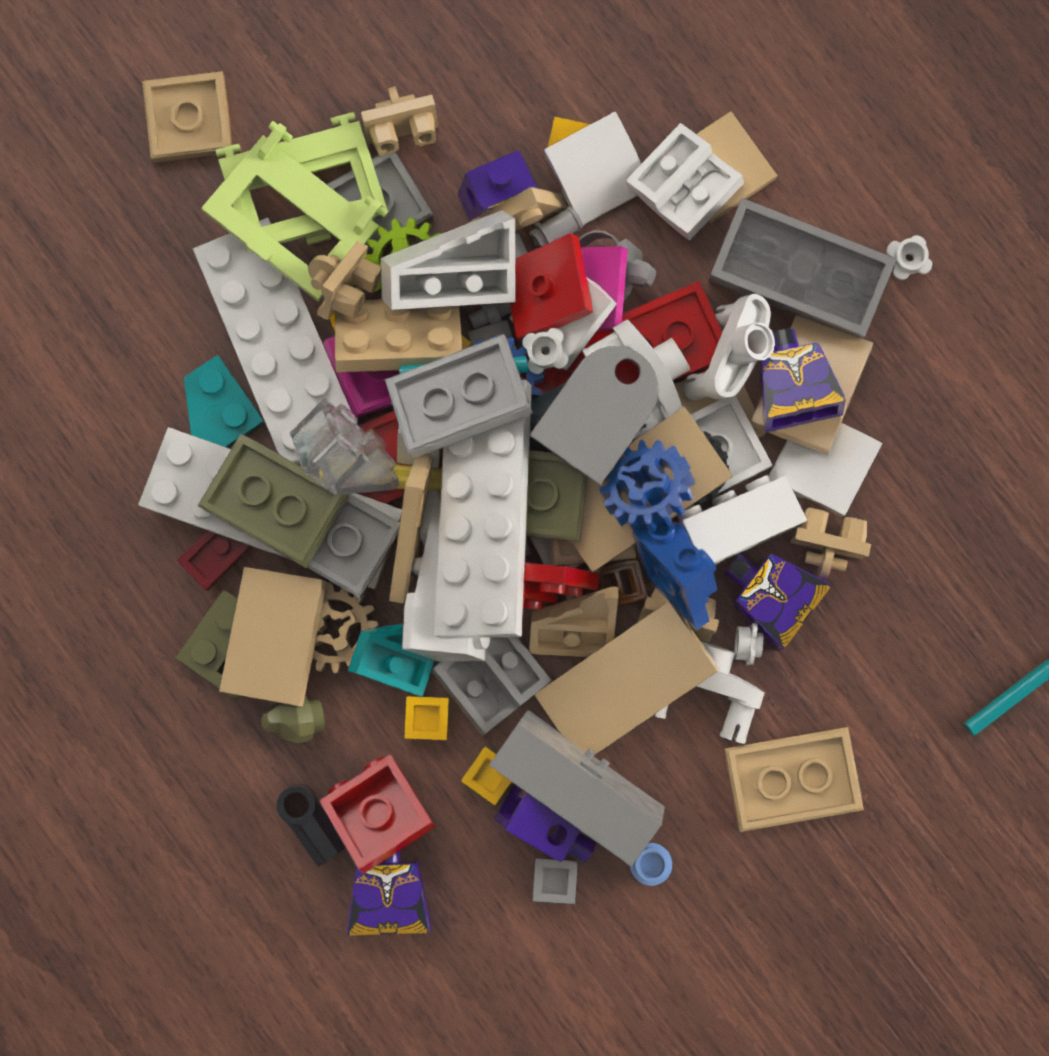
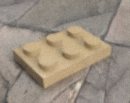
(393, 338)

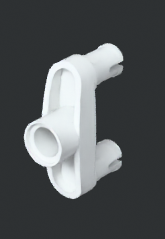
(742, 344)
(665, 360)
(743, 695)

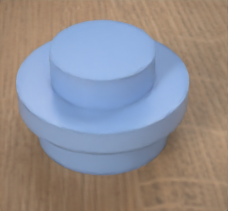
(652, 865)

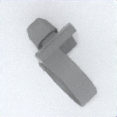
(637, 271)

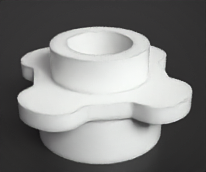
(917, 248)
(536, 342)
(748, 644)

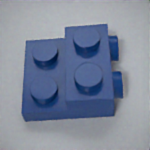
(677, 569)

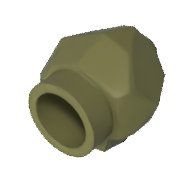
(294, 722)

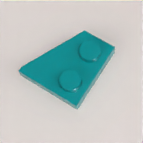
(218, 405)
(382, 659)

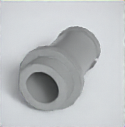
(556, 227)

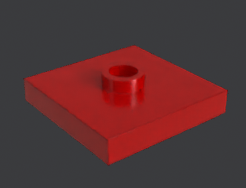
(550, 287)

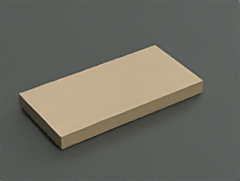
(600, 532)
(627, 680)

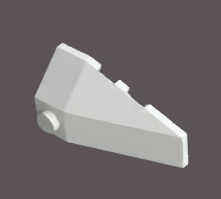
(420, 606)

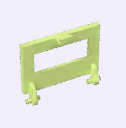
(315, 153)
(300, 189)

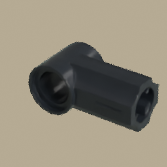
(312, 827)

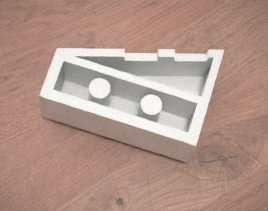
(454, 268)
(743, 520)

